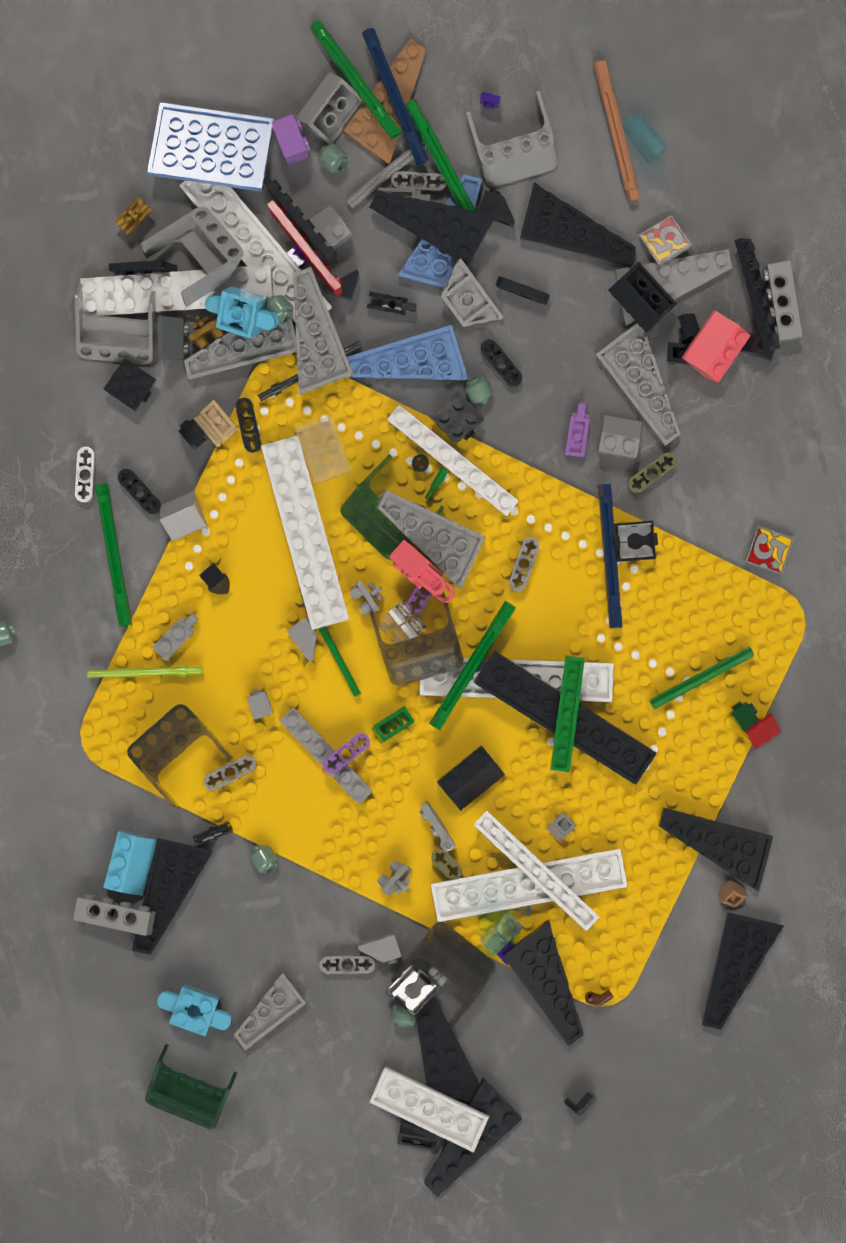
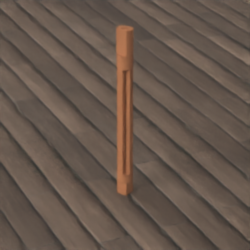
(616, 130)

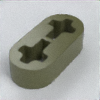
(443, 867)

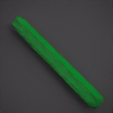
(701, 677)

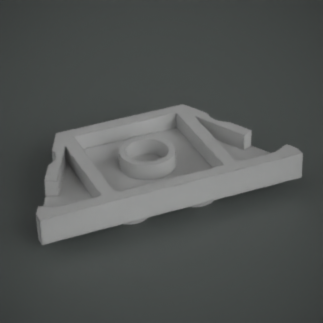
(467, 297)

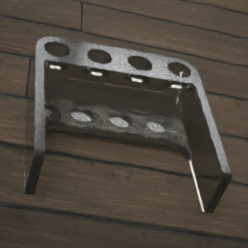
(422, 655)
(168, 740)
(456, 960)

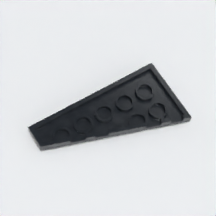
(442, 225)
(564, 227)
(729, 846)
(170, 878)
(738, 958)
(543, 975)
(443, 1057)
(455, 1159)

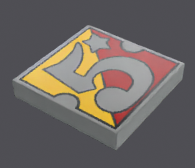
(665, 240)
(769, 550)

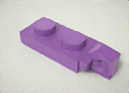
(577, 432)

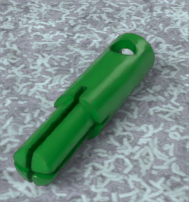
(436, 483)

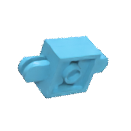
(241, 320)
(194, 1010)

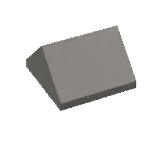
(182, 516)

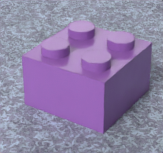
(289, 137)

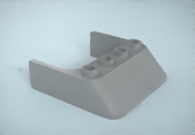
(518, 156)
(207, 243)
(114, 337)

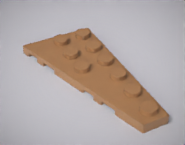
(364, 126)

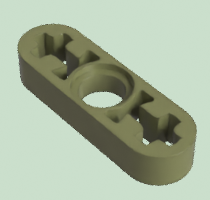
(660, 460)

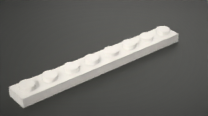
(452, 460)
(536, 870)

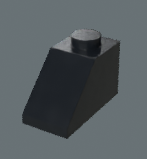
(495, 204)
(193, 433)

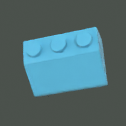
(130, 863)

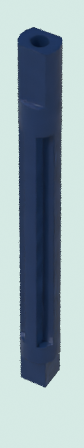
(411, 134)
(610, 556)

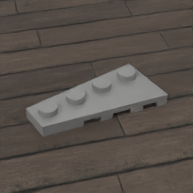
(272, 1010)

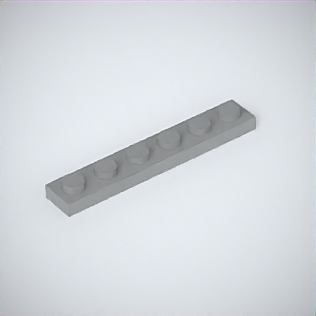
(321, 750)

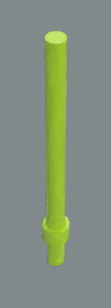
(182, 671)

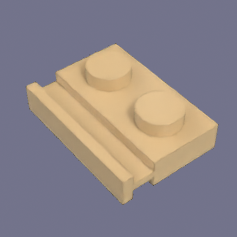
(216, 423)

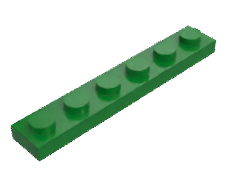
(567, 713)

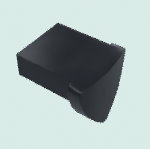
(689, 326)
(216, 580)
(582, 1105)

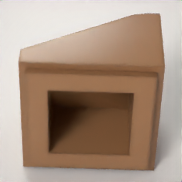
(732, 894)

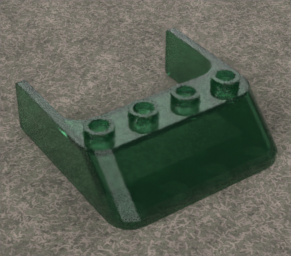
(368, 520)
(186, 1095)

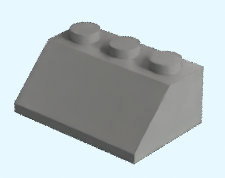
(330, 108)

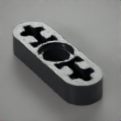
(522, 290)
(488, 355)
(256, 438)
(126, 484)

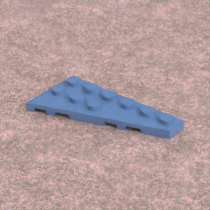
(429, 263)
(423, 356)

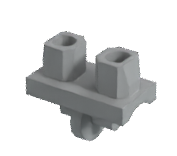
(360, 590)
(398, 881)

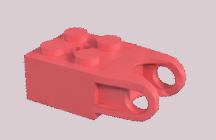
(420, 571)

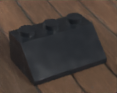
(642, 297)
(470, 777)

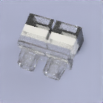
(394, 619)

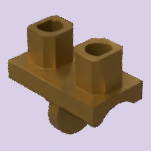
(133, 216)
(199, 336)

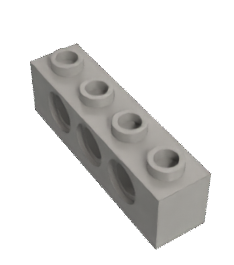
(784, 272)
(85, 913)

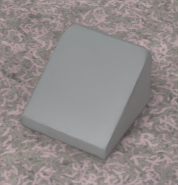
(561, 826)

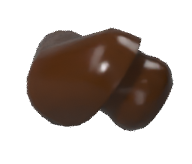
(598, 999)

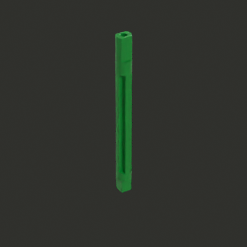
(355, 80)
(439, 156)
(113, 556)
(472, 665)

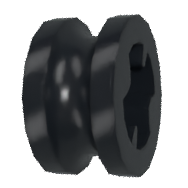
(424, 458)

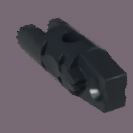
(401, 304)

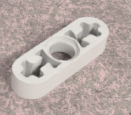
(91, 460)

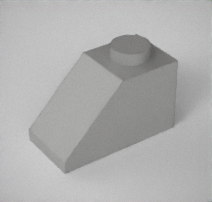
(304, 638)
(383, 948)

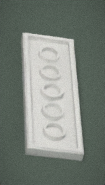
(429, 1109)

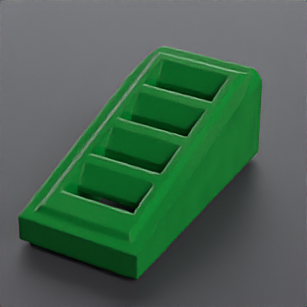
(396, 730)

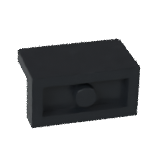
(416, 1136)

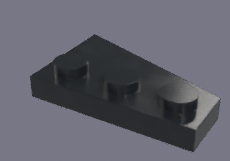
(142, 267)

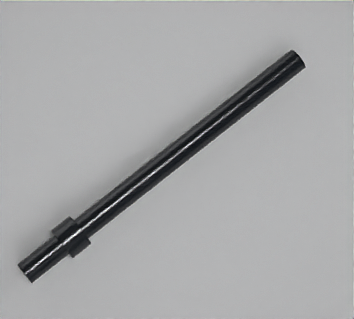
(276, 388)

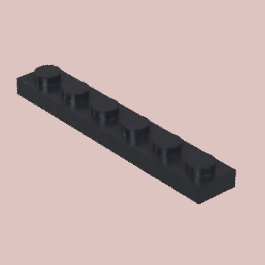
(306, 226)
(757, 294)

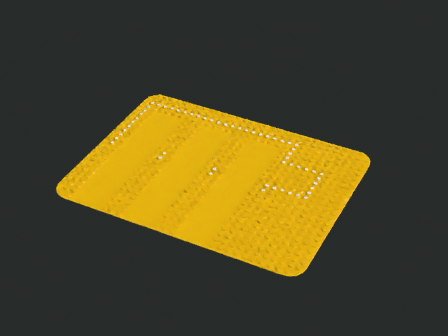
(676, 622)

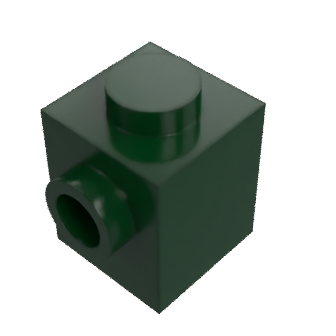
(744, 715)

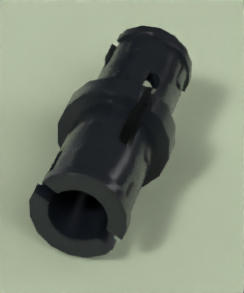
(212, 833)

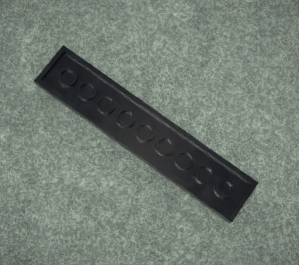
(541, 702)

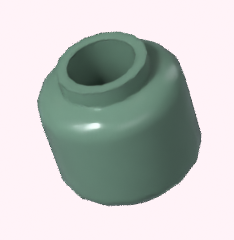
(333, 158)
(281, 306)
(478, 390)
(6, 633)
(263, 858)
(401, 1017)

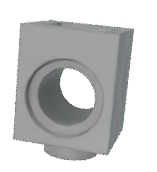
(259, 704)

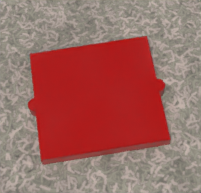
(763, 731)

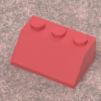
(715, 346)

